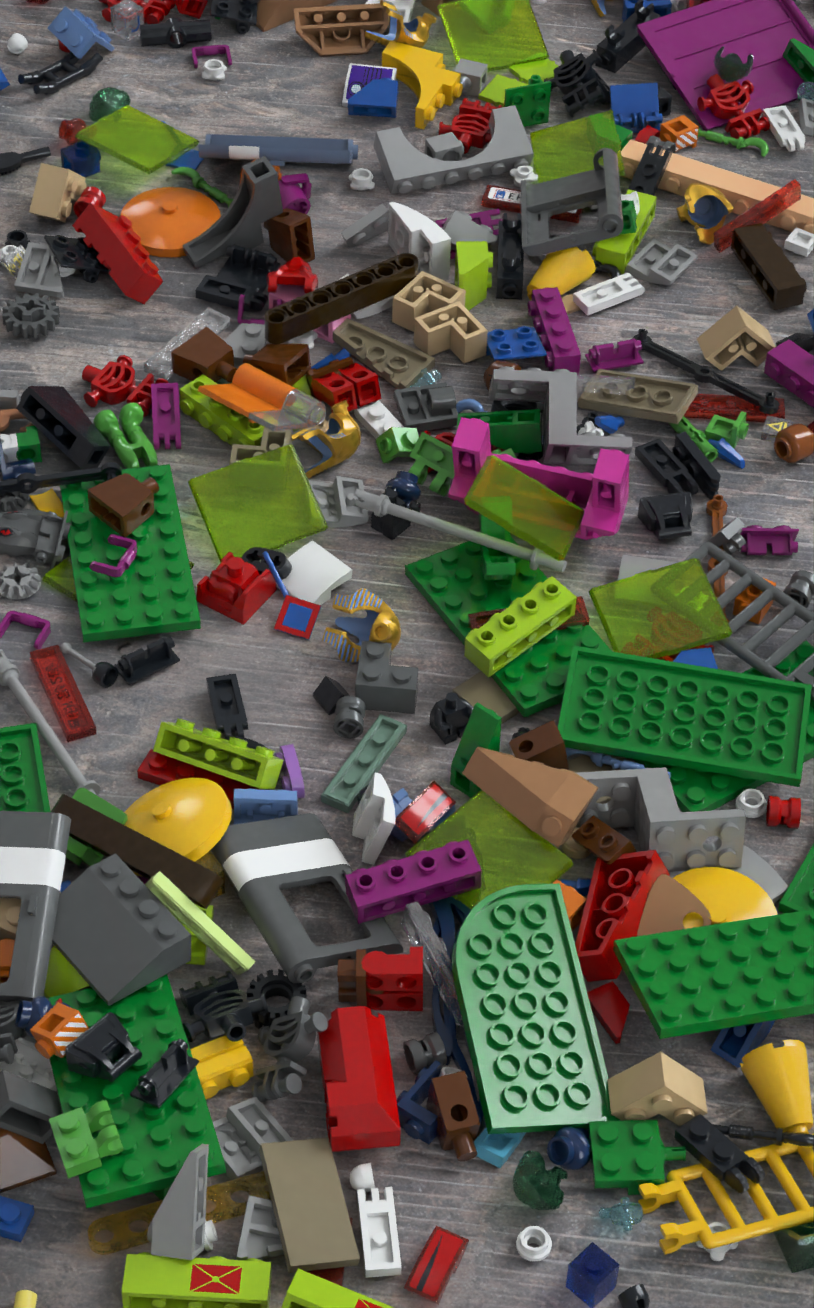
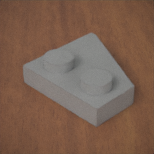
(367, 227)
(39, 272)
(246, 340)
(259, 1231)

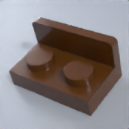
(602, 840)

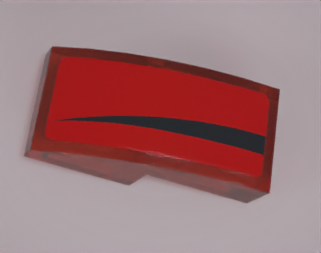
(424, 811)
(436, 1264)

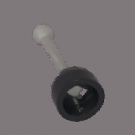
(103, 672)

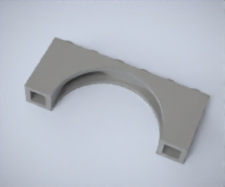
(410, 169)

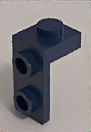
(15, 468)
(414, 1118)

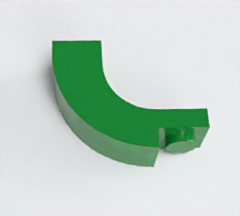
(495, 564)

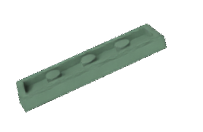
(363, 763)

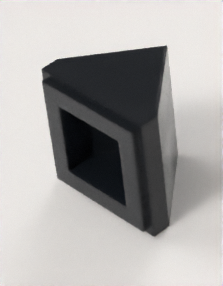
(328, 694)

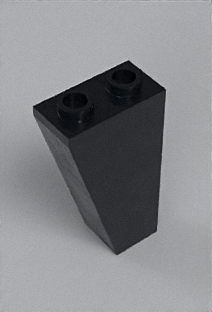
(64, 424)

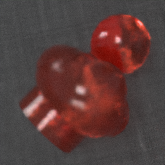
(69, 129)

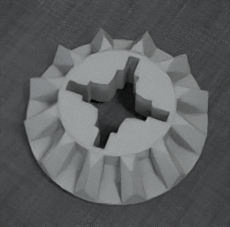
(29, 582)

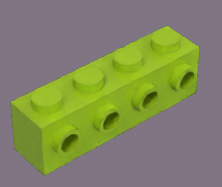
(216, 417)
(519, 626)
(218, 755)

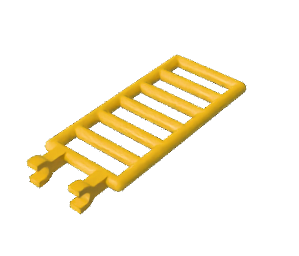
(698, 1230)

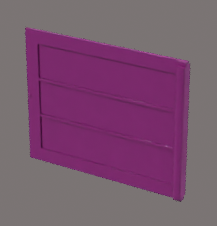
(691, 37)

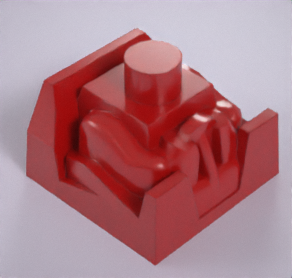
(236, 588)

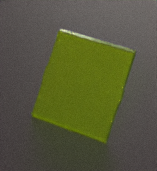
(493, 32)
(137, 139)
(572, 145)
(258, 503)
(525, 507)
(661, 611)
(503, 847)

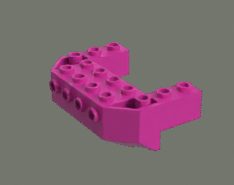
(599, 494)

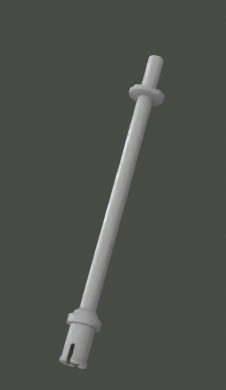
(382, 505)
(9, 677)

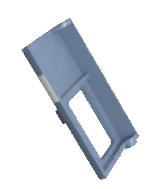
(279, 149)

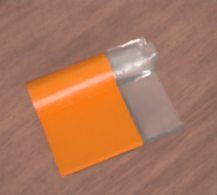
(267, 400)

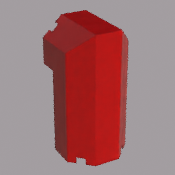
(358, 1081)

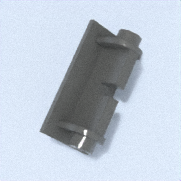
(56, 529)

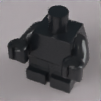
(391, 525)
(450, 717)

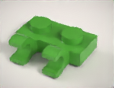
(436, 455)
(75, 1142)

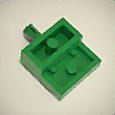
(629, 1154)

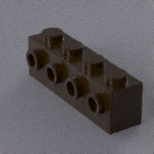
(768, 266)

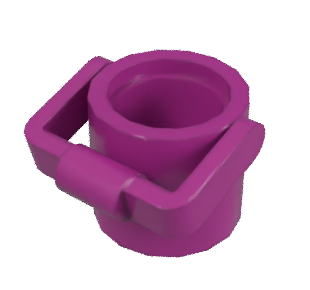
(293, 195)

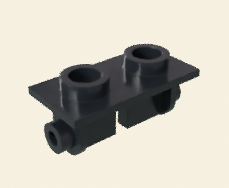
(145, 663)
(165, 1075)

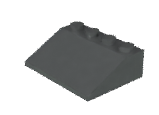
(117, 931)

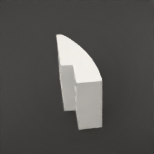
(420, 236)

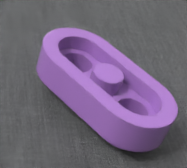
(292, 776)

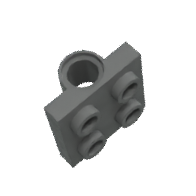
(427, 406)

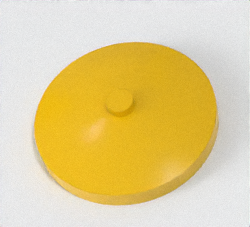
(182, 816)
(725, 895)

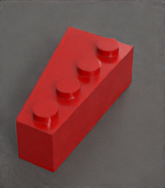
(120, 252)
(614, 910)

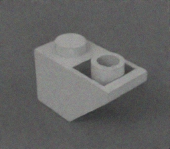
(462, 228)

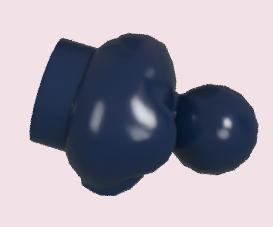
(405, 486)
(31, 1012)
(570, 1148)

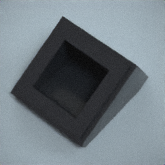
(805, 341)

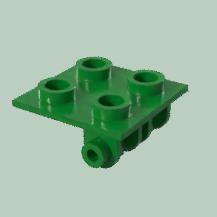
(531, 101)

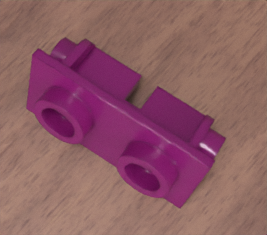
(608, 358)
(780, 538)

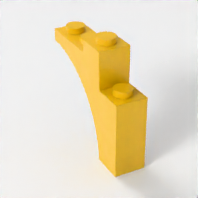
(425, 76)

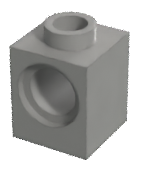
(472, 76)
(444, 147)

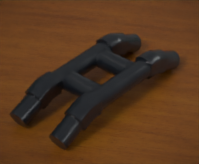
(55, 82)

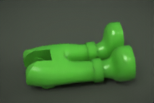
(129, 420)

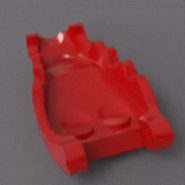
(293, 272)

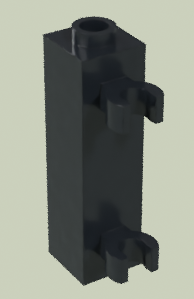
(624, 41)
(510, 259)

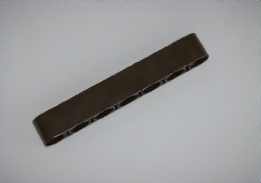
(339, 298)
(138, 851)

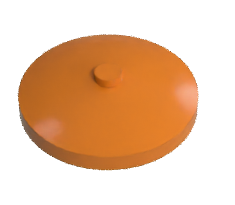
(170, 218)

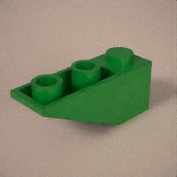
(482, 731)

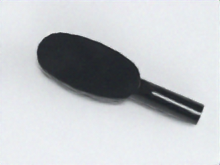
(13, 160)

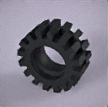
(273, 986)

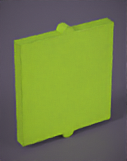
(543, 68)
(495, 90)

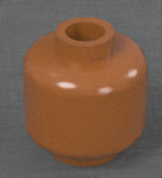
(794, 443)

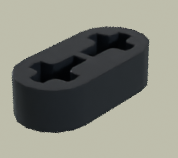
(279, 560)

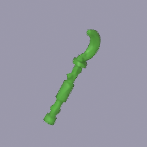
(739, 143)
(198, 182)

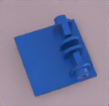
(636, 106)
(514, 344)

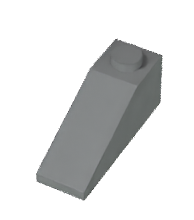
(180, 1220)

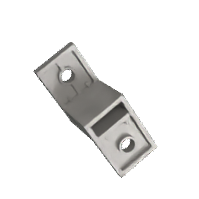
(559, 397)
(649, 805)

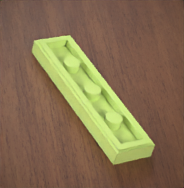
(199, 923)

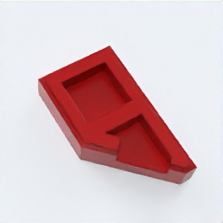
(610, 1009)

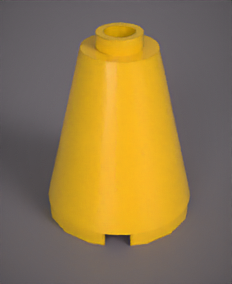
(563, 270)
(782, 1084)

